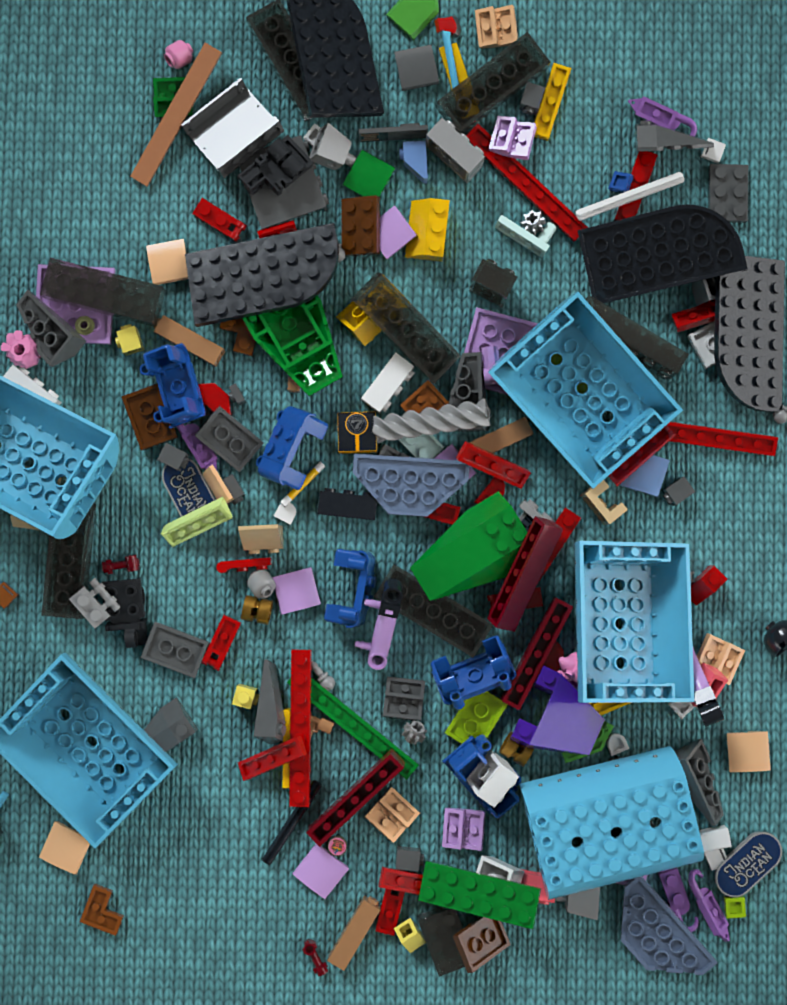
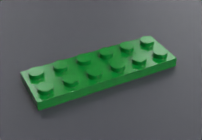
(480, 894)

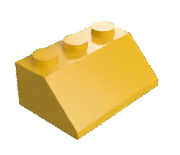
(429, 222)
(358, 324)

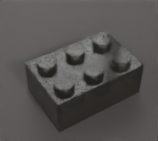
(493, 282)
(438, 930)

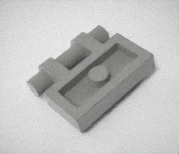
(90, 607)

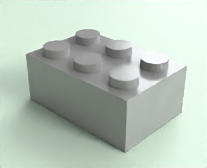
(455, 150)

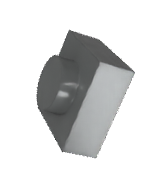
(236, 395)

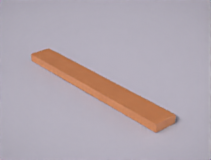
(176, 114)

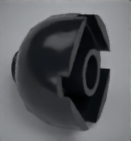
(776, 638)

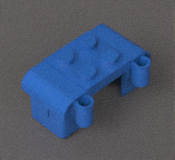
(176, 384)
(284, 443)
(364, 562)
(474, 674)
(464, 761)

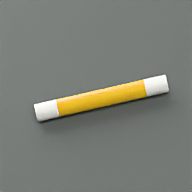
(310, 476)

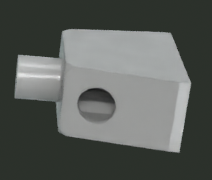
(331, 148)
(582, 903)

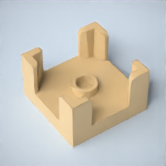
(598, 506)

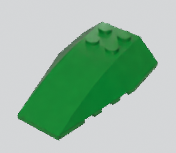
(299, 344)
(473, 550)

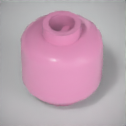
(178, 54)

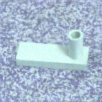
(535, 244)

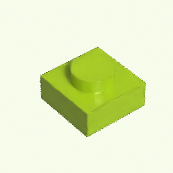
(734, 907)

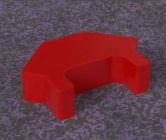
(214, 396)

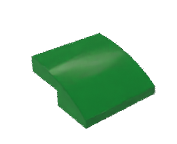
(164, 93)
(368, 175)

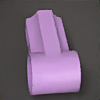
(490, 356)

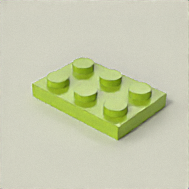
(476, 717)

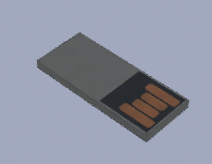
(404, 132)

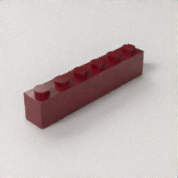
(525, 573)
(537, 652)
(355, 797)

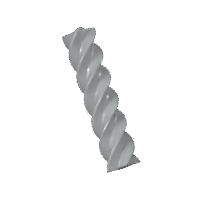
(432, 421)

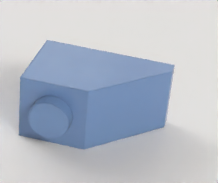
(415, 158)

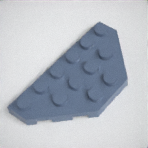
(409, 483)
(658, 934)

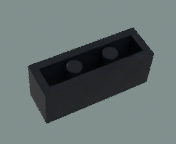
(347, 504)

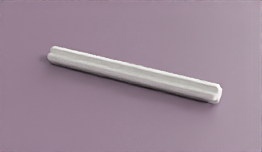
(629, 196)

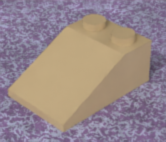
(261, 538)

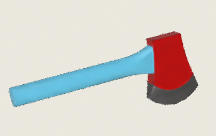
(449, 27)

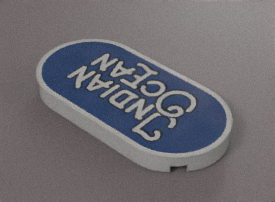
(187, 488)
(748, 864)

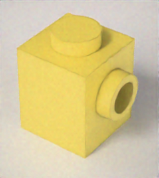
(129, 340)
(245, 696)
(410, 935)

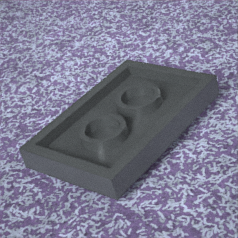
(729, 191)
(229, 438)
(174, 649)

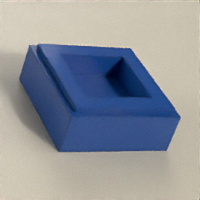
(620, 182)

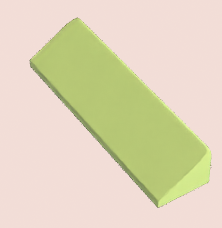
(196, 522)

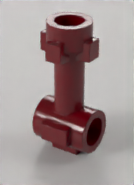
(131, 563)
(309, 949)

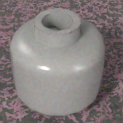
(261, 584)

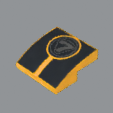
(356, 432)

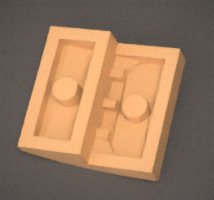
(496, 26)
(167, 261)
(216, 484)
(720, 655)
(748, 751)
(392, 815)
(64, 848)

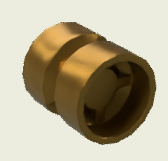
(263, 612)
(509, 749)

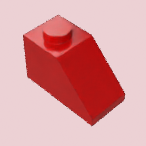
(706, 584)

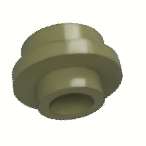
(90, 327)

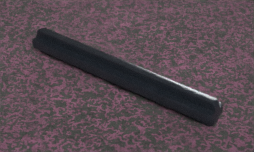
(289, 826)

